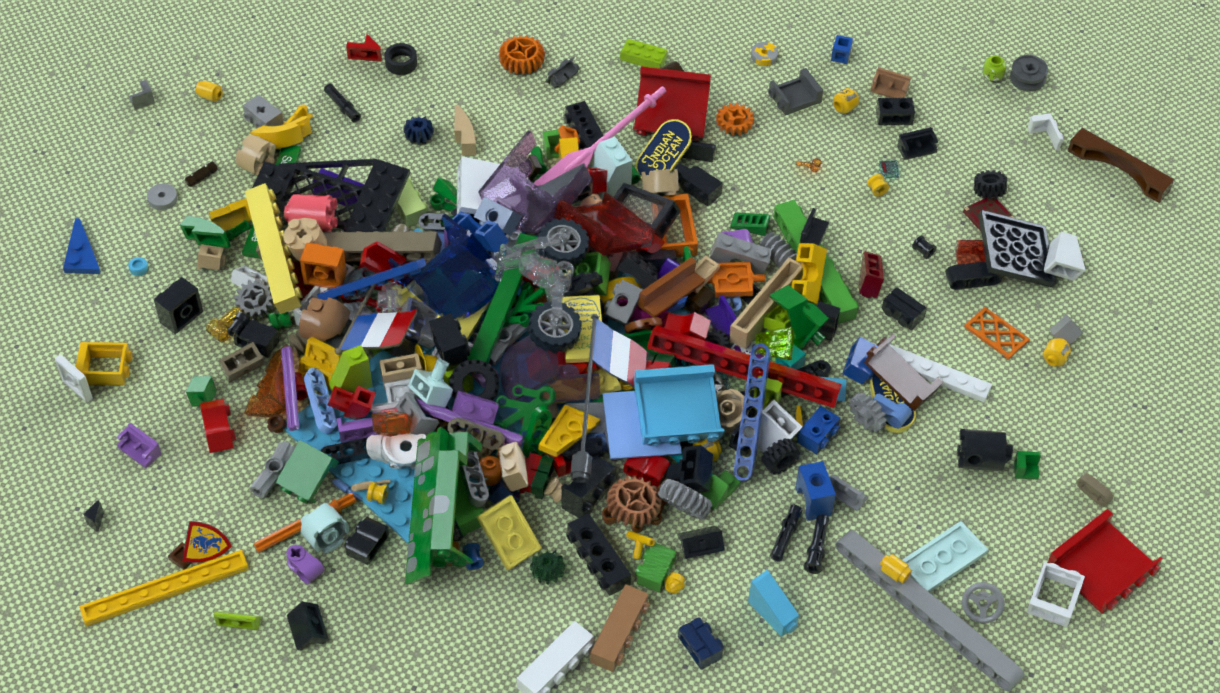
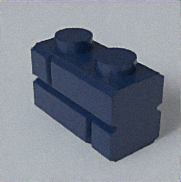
(701, 643)

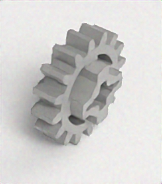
(253, 298)
(867, 412)

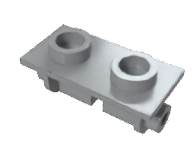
(847, 493)

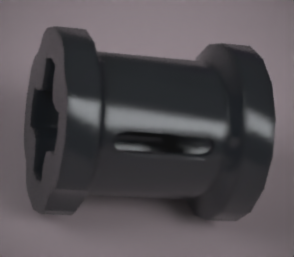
(924, 247)

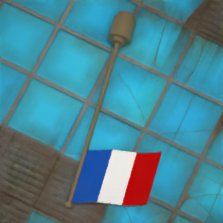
(377, 329)

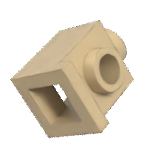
(211, 257)

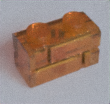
(391, 423)

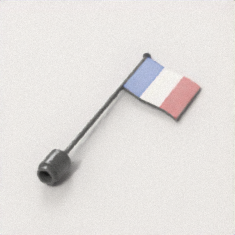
(617, 357)

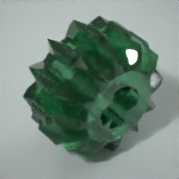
(547, 567)

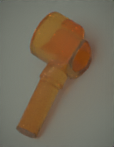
(814, 166)

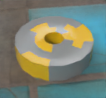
(764, 53)

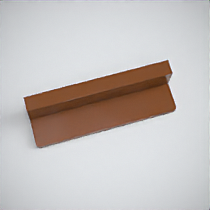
(670, 288)

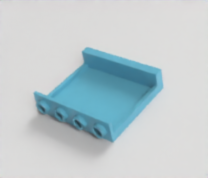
(677, 405)

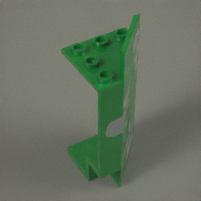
(435, 502)

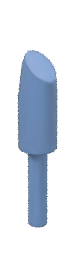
(345, 488)

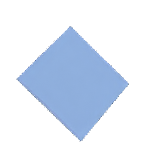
(625, 431)

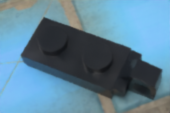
(583, 283)

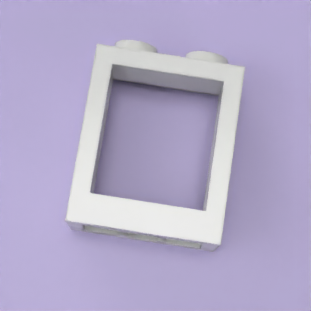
(1050, 611)

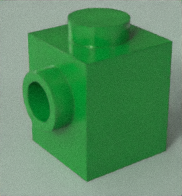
(201, 390)

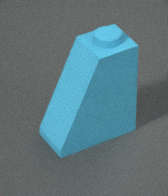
(773, 604)

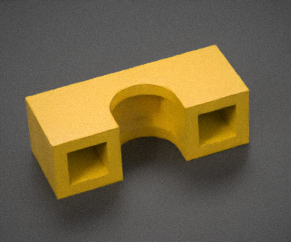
(812, 260)

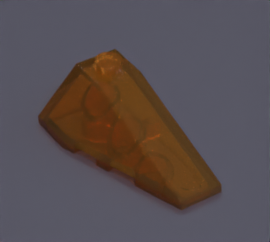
(271, 392)

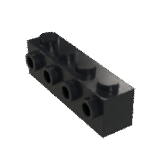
(581, 119)

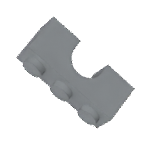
(729, 247)

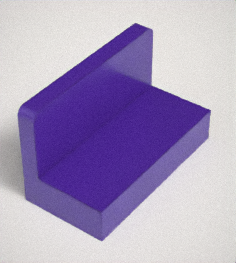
(721, 316)

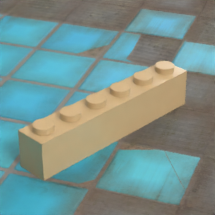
(751, 320)

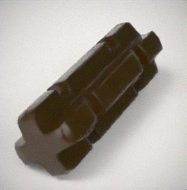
(201, 173)

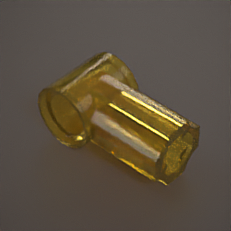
(218, 327)

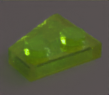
(779, 343)

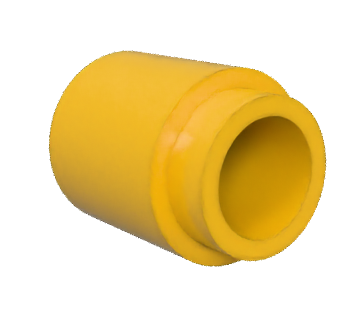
(209, 91)
(895, 568)

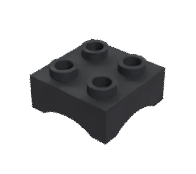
(635, 266)

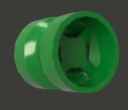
(279, 320)

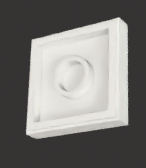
(73, 378)

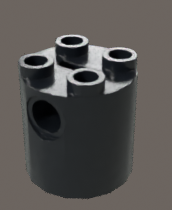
(983, 450)

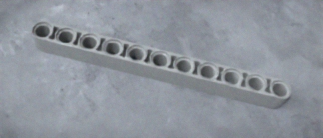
(933, 613)

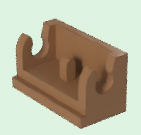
(890, 83)

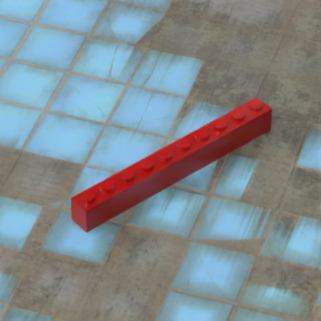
(737, 364)

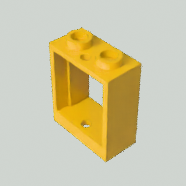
(104, 350)

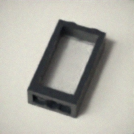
(650, 207)

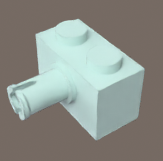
(431, 386)

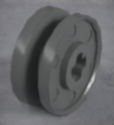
(1029, 73)

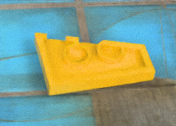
(566, 430)

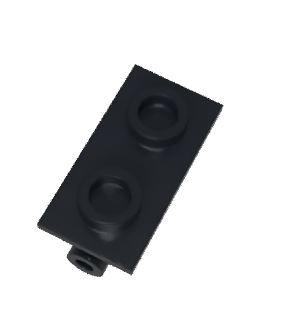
(592, 446)

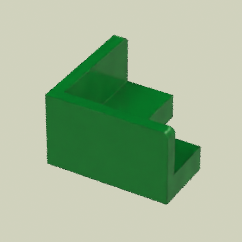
(793, 303)

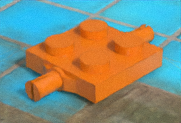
(735, 279)

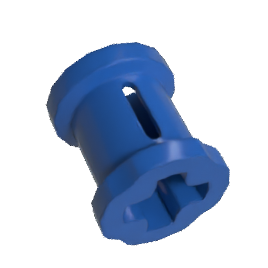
(472, 551)

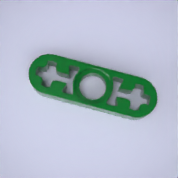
(535, 425)

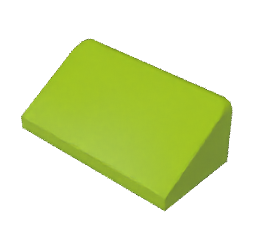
(237, 620)

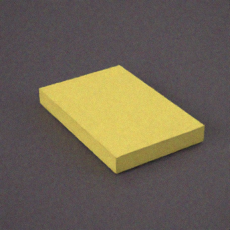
(509, 532)

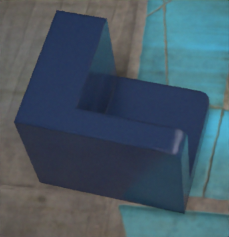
(501, 491)

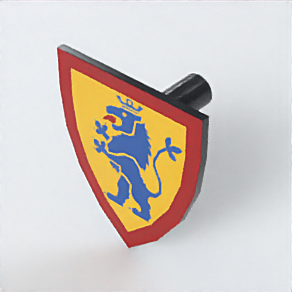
(204, 543)

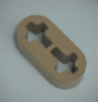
(1094, 489)

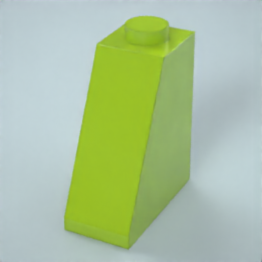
(352, 370)

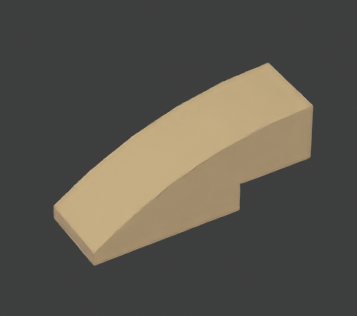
(464, 132)

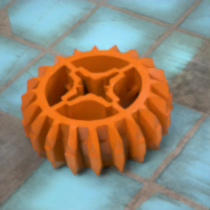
(521, 55)

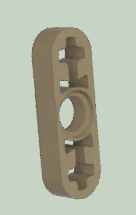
(483, 429)

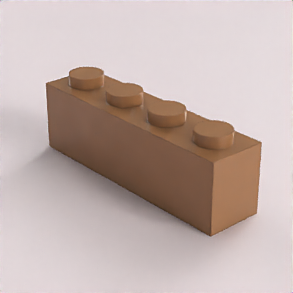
(619, 628)

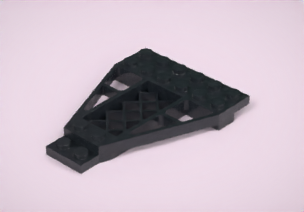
(376, 197)

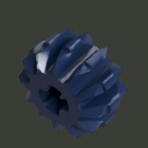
(418, 130)

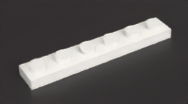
(952, 378)

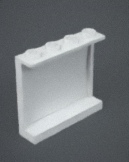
(470, 178)

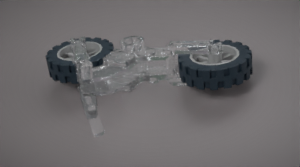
(545, 270)

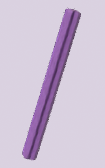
(448, 415)

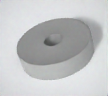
(156, 198)

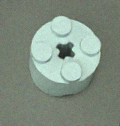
(324, 528)

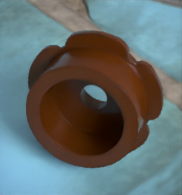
(276, 419)

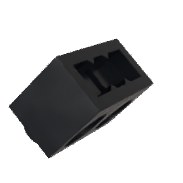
(895, 111)

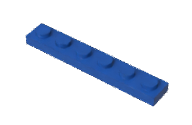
(378, 279)

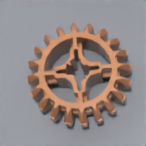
(636, 507)

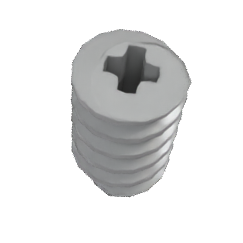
(780, 250)

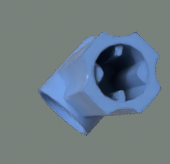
(895, 413)

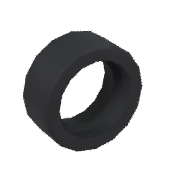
(397, 50)

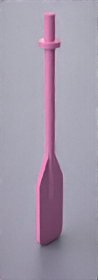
(585, 155)

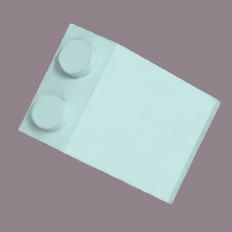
(612, 157)

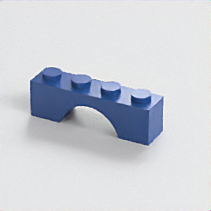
(489, 234)

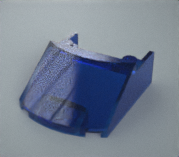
(457, 278)

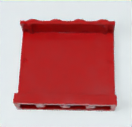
(684, 100)
(1107, 561)

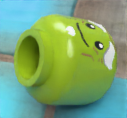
(994, 68)

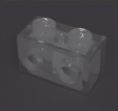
(390, 298)

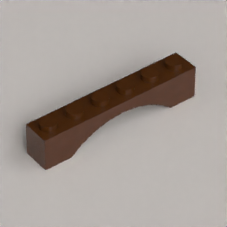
(1091, 147)

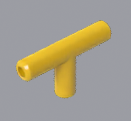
(640, 541)

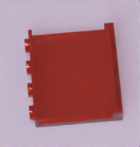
(609, 225)

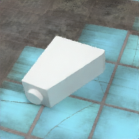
(1064, 257)

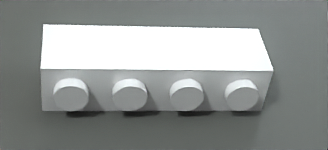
(556, 660)

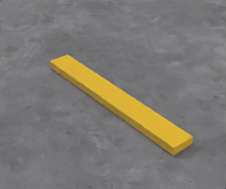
(163, 588)

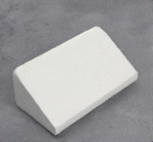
(244, 273)

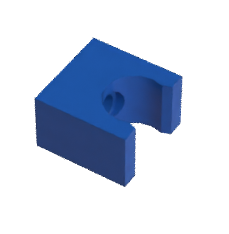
(817, 489)

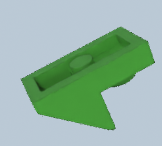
(721, 488)

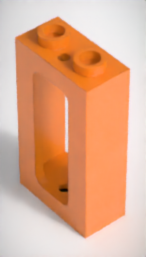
(688, 227)

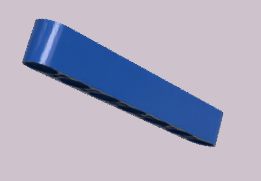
(750, 402)

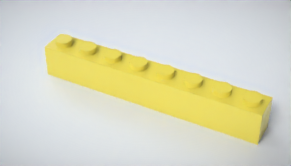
(273, 248)

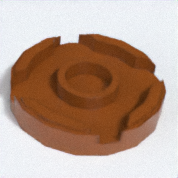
(643, 324)

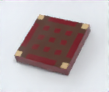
(990, 205)

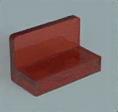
(969, 251)

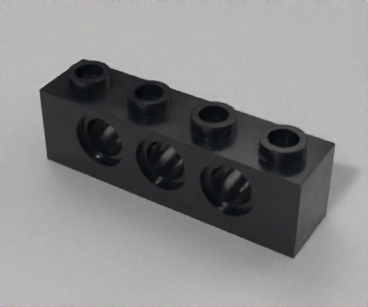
(586, 528)

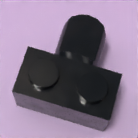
(693, 469)

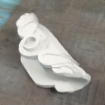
(388, 449)

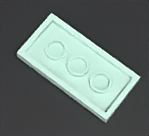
(945, 556)

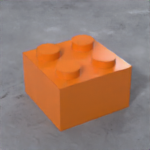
(323, 265)

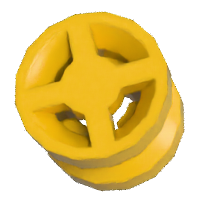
(878, 185)
(377, 492)

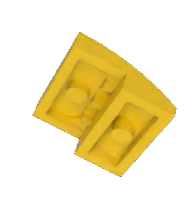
(319, 356)

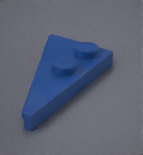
(80, 254)

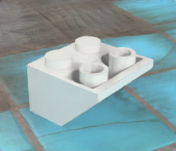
(775, 425)

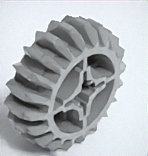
(685, 499)

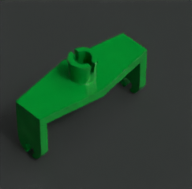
(818, 318)

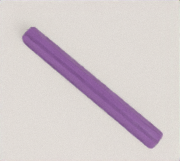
(290, 388)

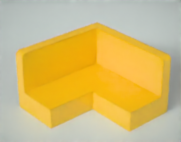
(231, 215)

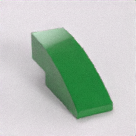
(204, 232)

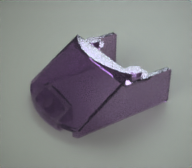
(512, 189)
(536, 368)

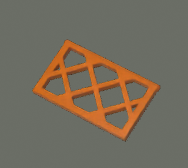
(978, 319)

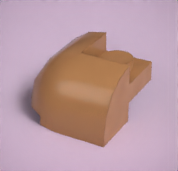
(323, 319)

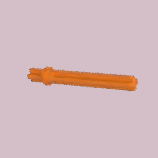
(295, 527)

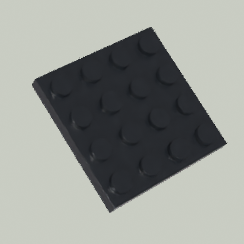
(1015, 248)

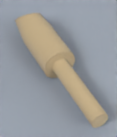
(365, 485)

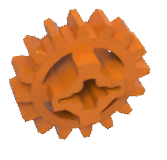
(735, 119)

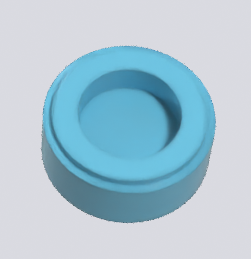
(138, 266)

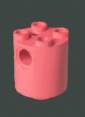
(314, 207)

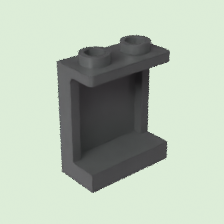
(796, 93)

